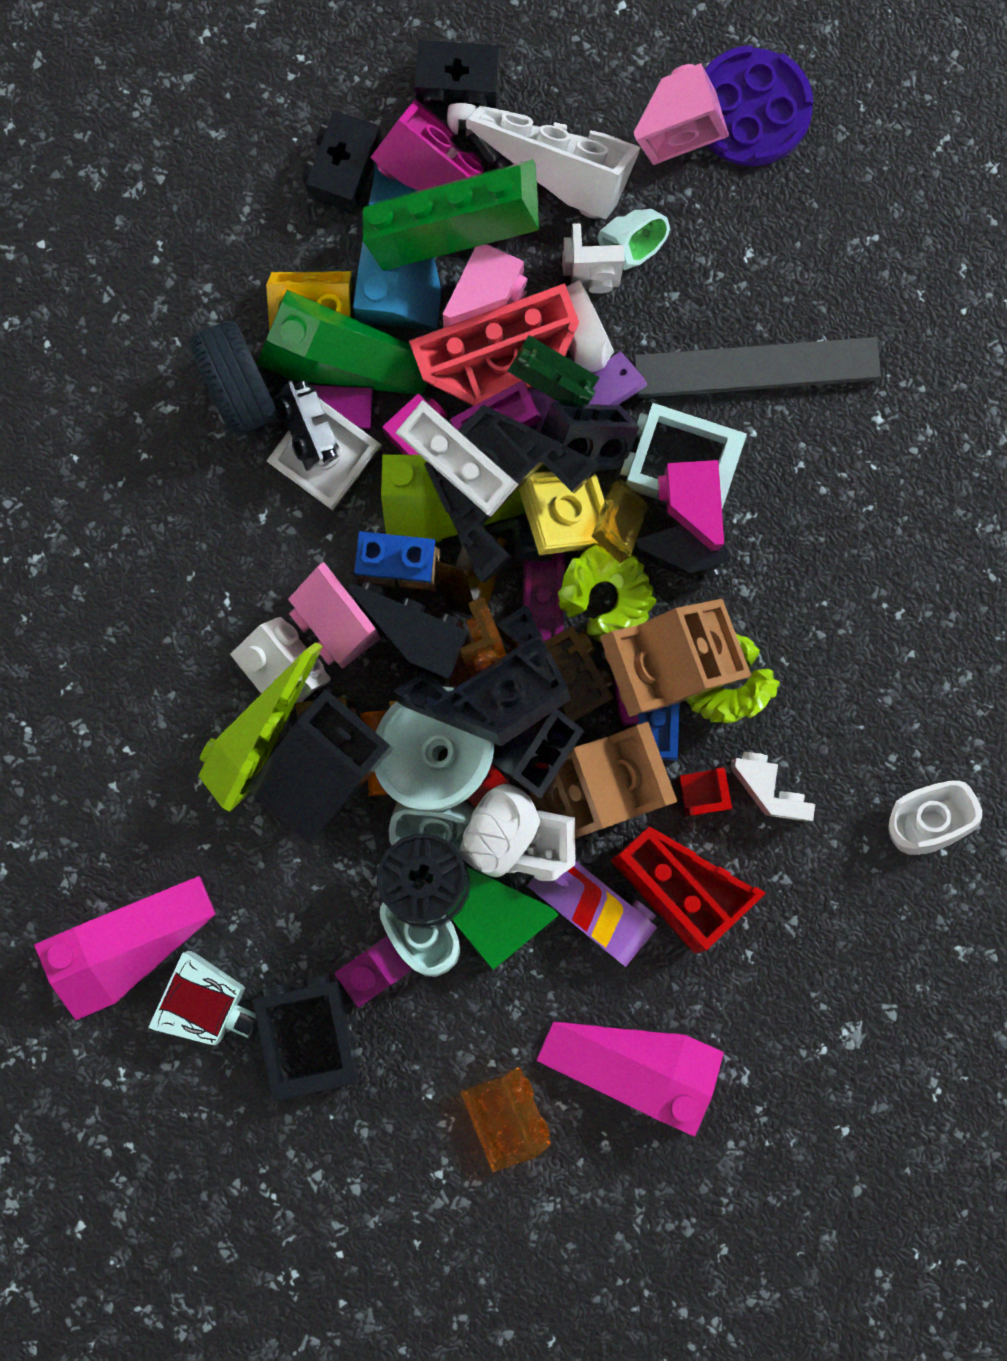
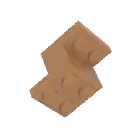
(675, 657)
(609, 781)

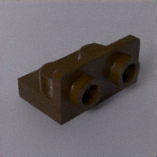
(586, 684)

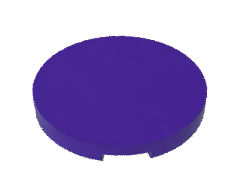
(762, 103)

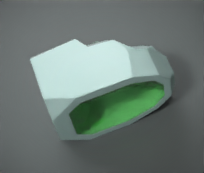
(640, 233)

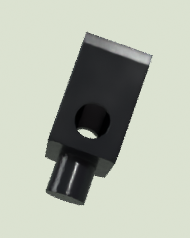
(538, 752)

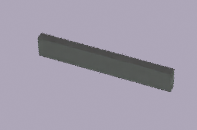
(759, 367)

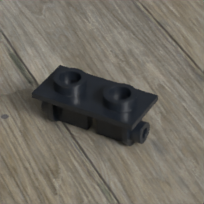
(310, 442)

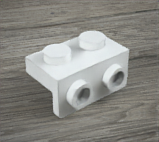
(595, 266)
(271, 651)
(551, 849)

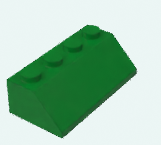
(452, 216)

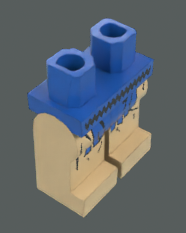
(393, 557)

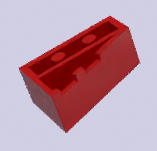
(684, 888)

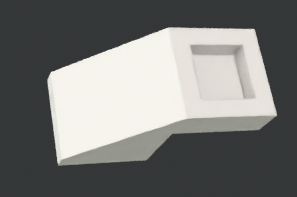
(759, 781)

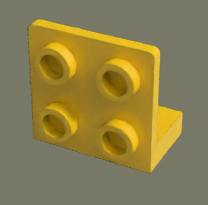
(326, 288)

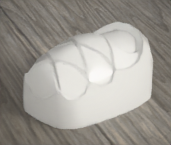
(590, 343)
(934, 817)
(499, 830)

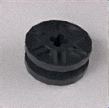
(412, 859)

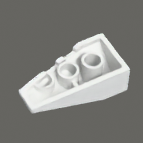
(574, 168)

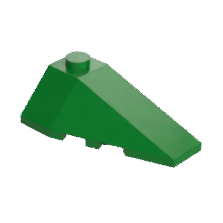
(336, 350)

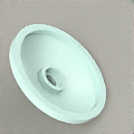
(412, 768)

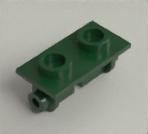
(553, 373)

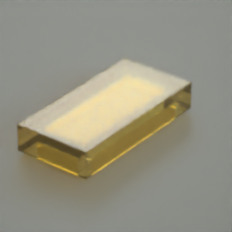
(620, 521)

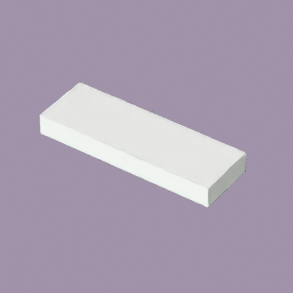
(456, 458)

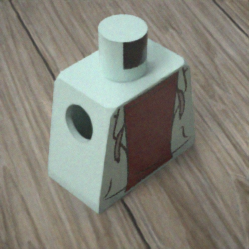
(202, 1003)

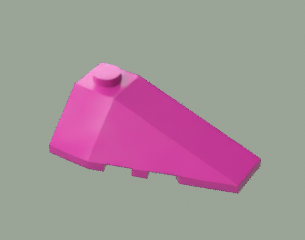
(422, 151)
(112, 953)
(647, 1070)

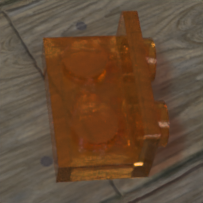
(488, 644)
(507, 1119)

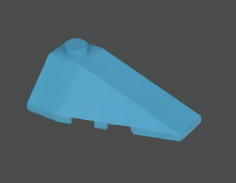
(398, 296)

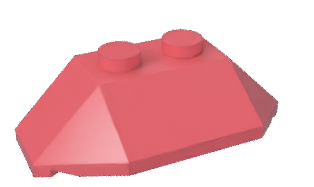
(475, 354)

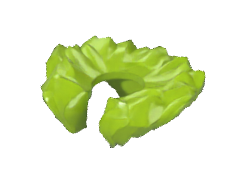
(629, 580)
(732, 705)

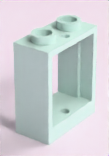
(732, 440)

